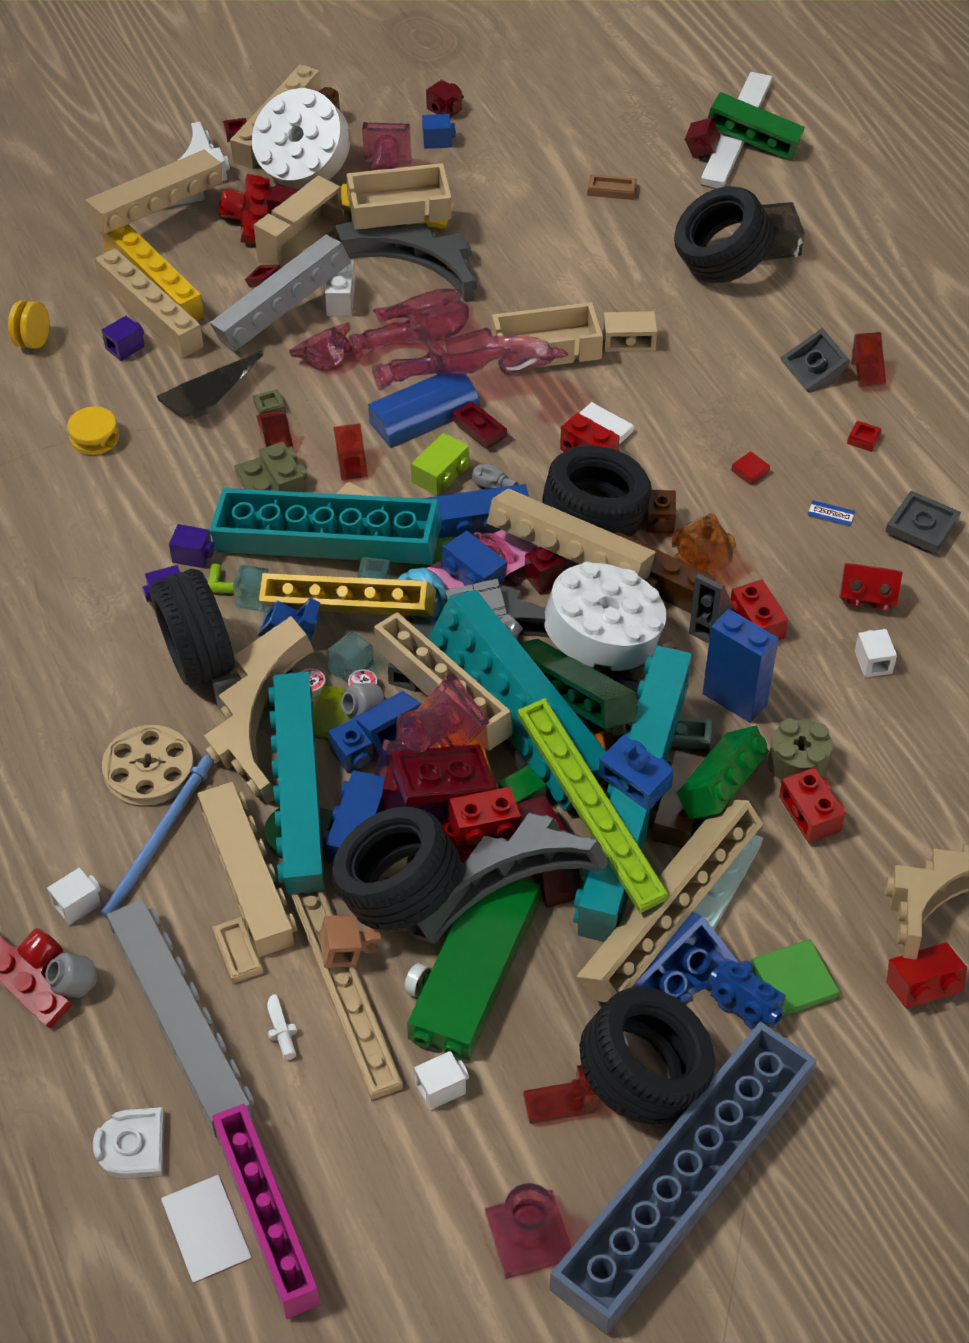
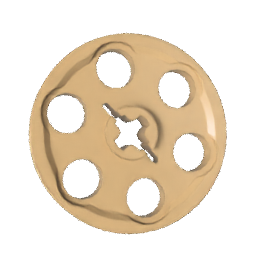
(134, 765)

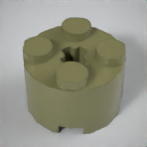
(799, 747)

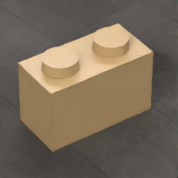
(629, 331)

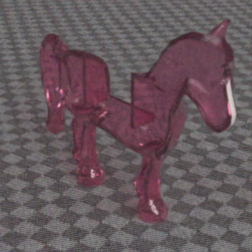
(438, 317)

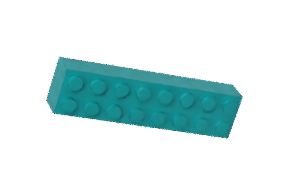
(326, 525)
(493, 657)

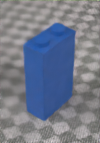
(739, 665)

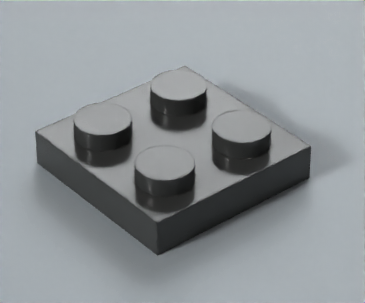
(923, 522)

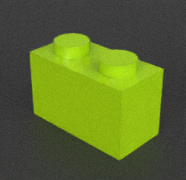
(440, 464)

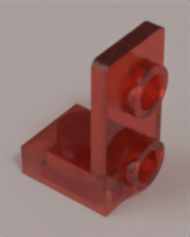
(560, 1100)

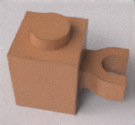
(343, 942)

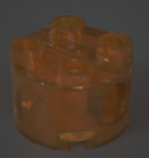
(704, 544)

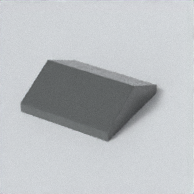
(816, 361)

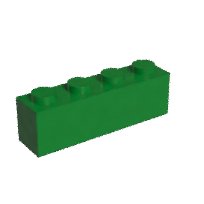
(756, 126)
(722, 772)

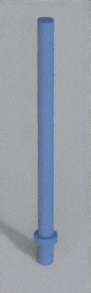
(197, 776)

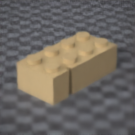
(398, 196)
(298, 222)
(567, 327)

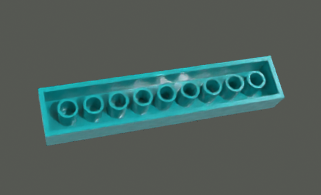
(660, 703)

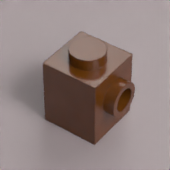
(661, 511)

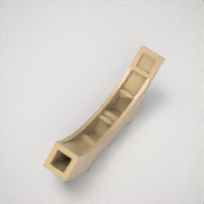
(244, 702)
(921, 891)

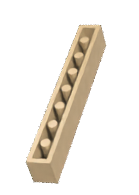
(687, 882)

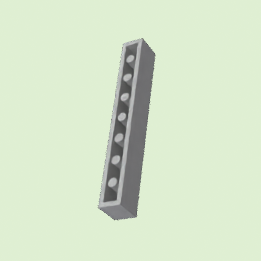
(177, 1012)

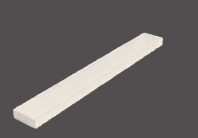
(728, 147)

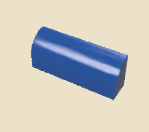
(420, 407)

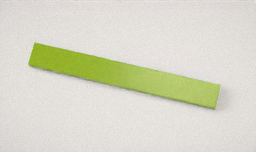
(593, 806)

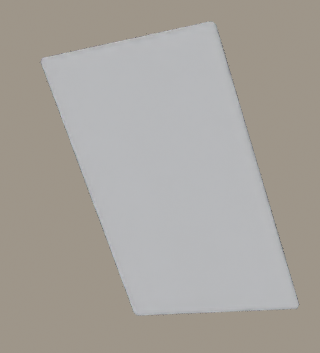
(205, 1228)

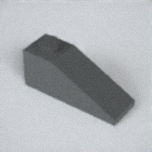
(708, 605)

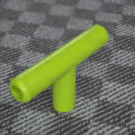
(214, 578)

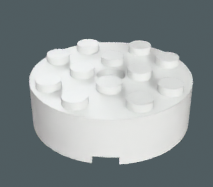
(302, 116)
(604, 616)

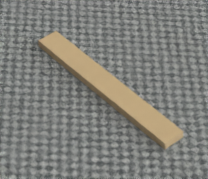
(350, 1004)

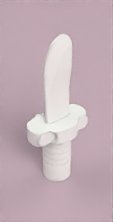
(282, 1032)

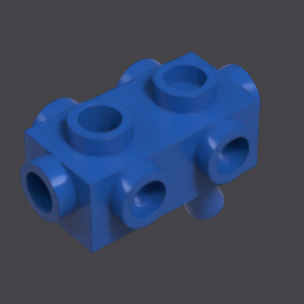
(746, 994)

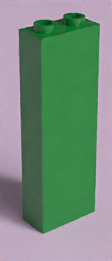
(472, 970)

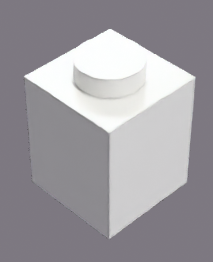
(875, 653)
(75, 895)
(441, 1080)

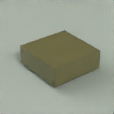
(269, 402)

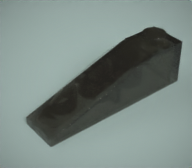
(206, 390)

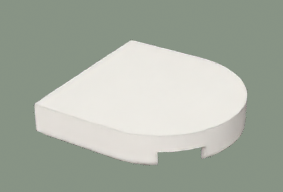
(131, 1143)

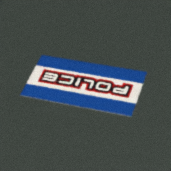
(831, 513)

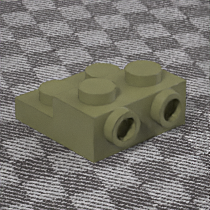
(273, 470)

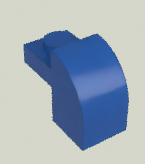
(305, 617)

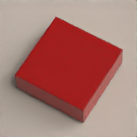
(864, 436)
(750, 467)

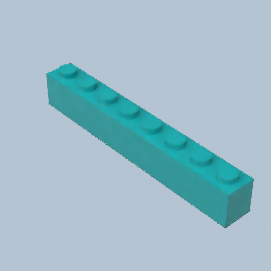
(298, 784)

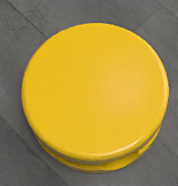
(28, 324)
(93, 430)

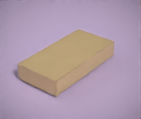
(237, 950)

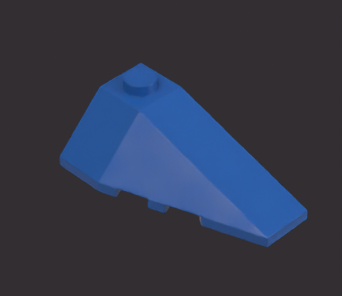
(687, 960)

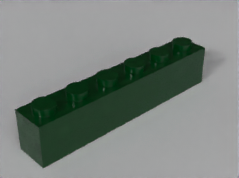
(584, 688)

